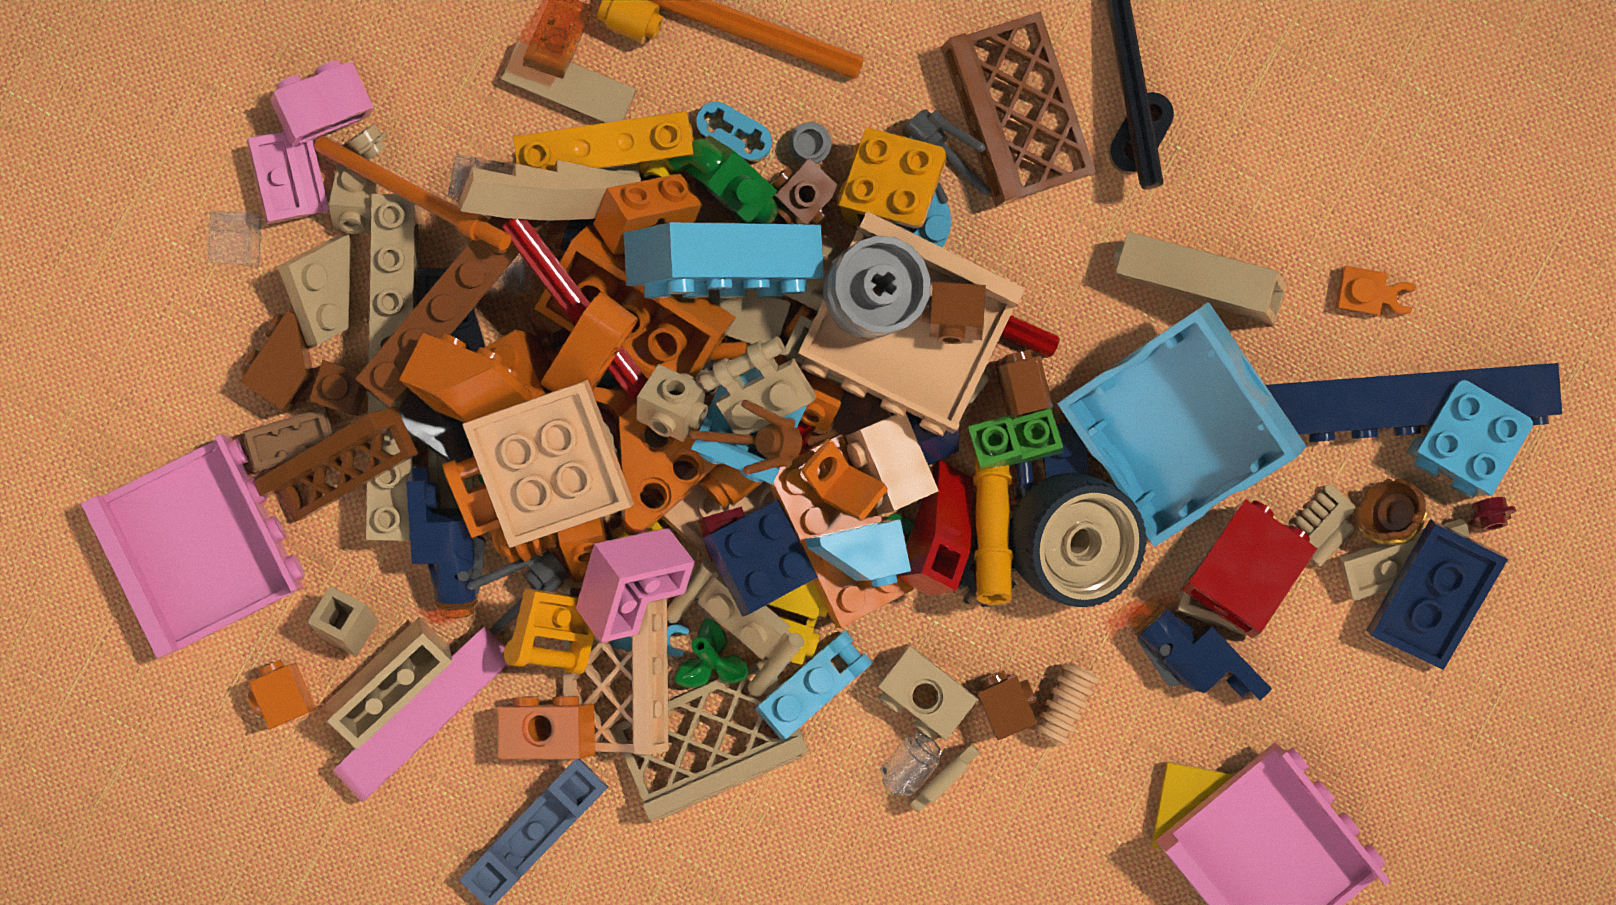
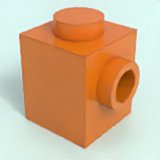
(280, 694)

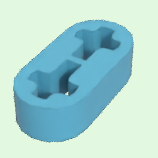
(738, 122)

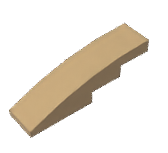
(540, 194)

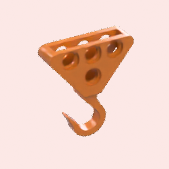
(648, 466)

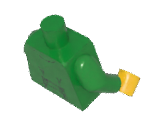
(726, 179)

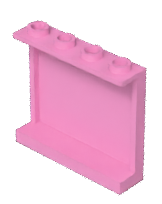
(194, 546)
(1272, 840)

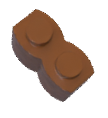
(1023, 384)

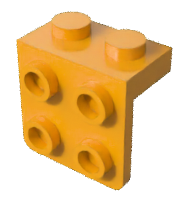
(891, 179)

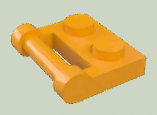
(551, 617)

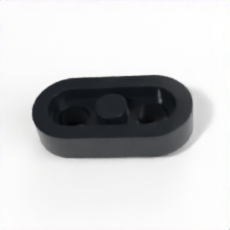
(1116, 150)

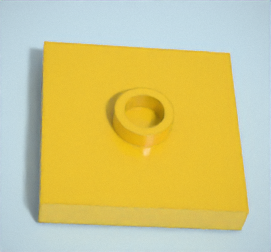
(1181, 792)

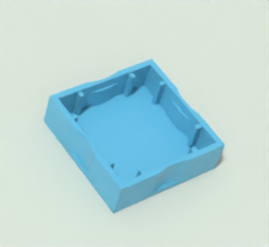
(1183, 423)

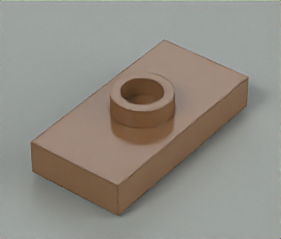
(284, 439)

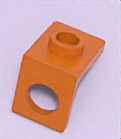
(844, 485)

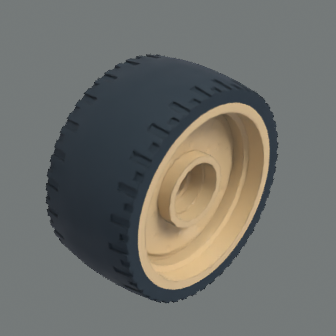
(1105, 545)

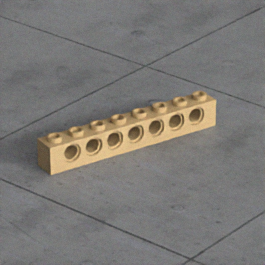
(393, 296)

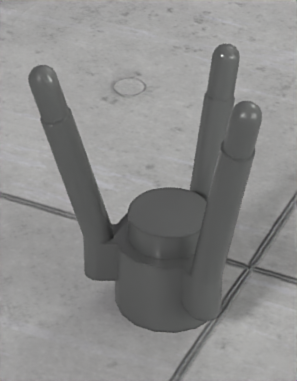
(930, 129)
(544, 574)

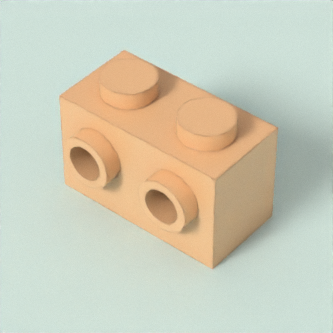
(893, 456)

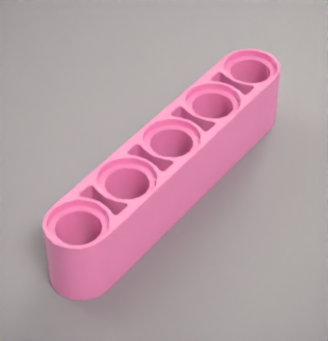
(423, 716)

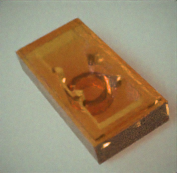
(557, 36)

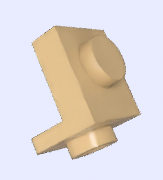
(351, 201)

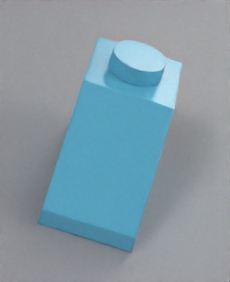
(865, 551)

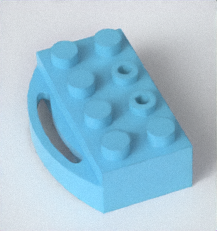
(724, 258)

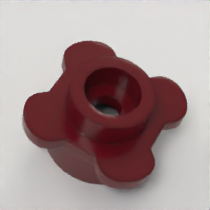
(1491, 513)

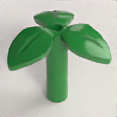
(708, 647)

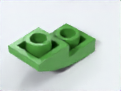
(1015, 440)

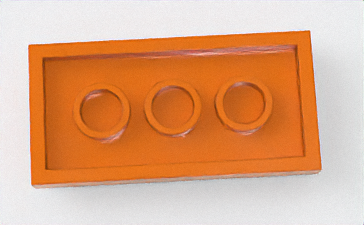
(811, 517)

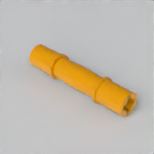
(993, 534)

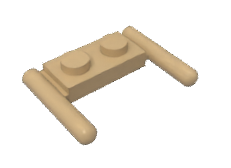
(759, 631)

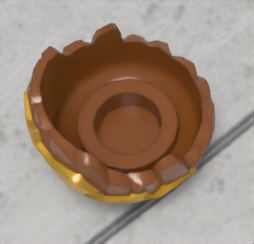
(1391, 512)

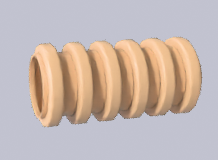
(1066, 703)

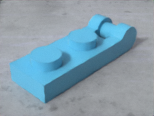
(812, 686)

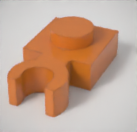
(1367, 291)

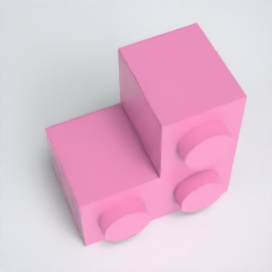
(627, 576)

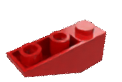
(941, 534)

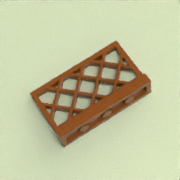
(983, 120)

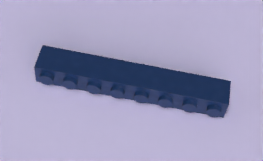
(1410, 399)

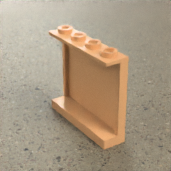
(908, 366)

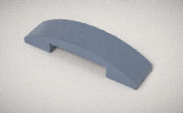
(533, 833)

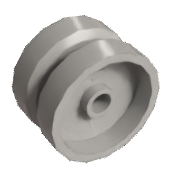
(901, 280)

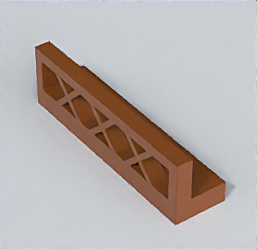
(328, 452)

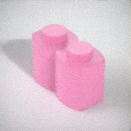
(321, 102)

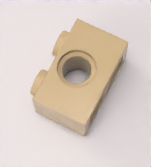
(952, 698)

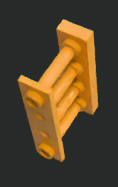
(609, 143)

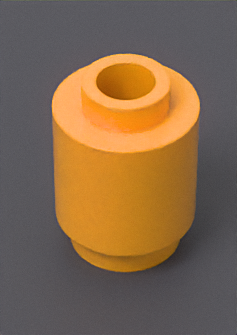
(631, 18)

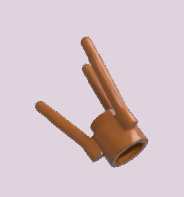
(776, 441)

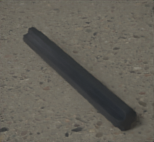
(1135, 94)

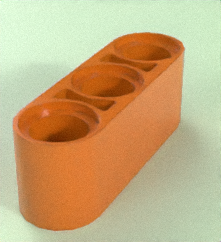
(591, 344)

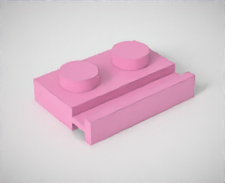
(287, 178)

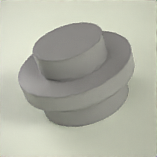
(810, 141)

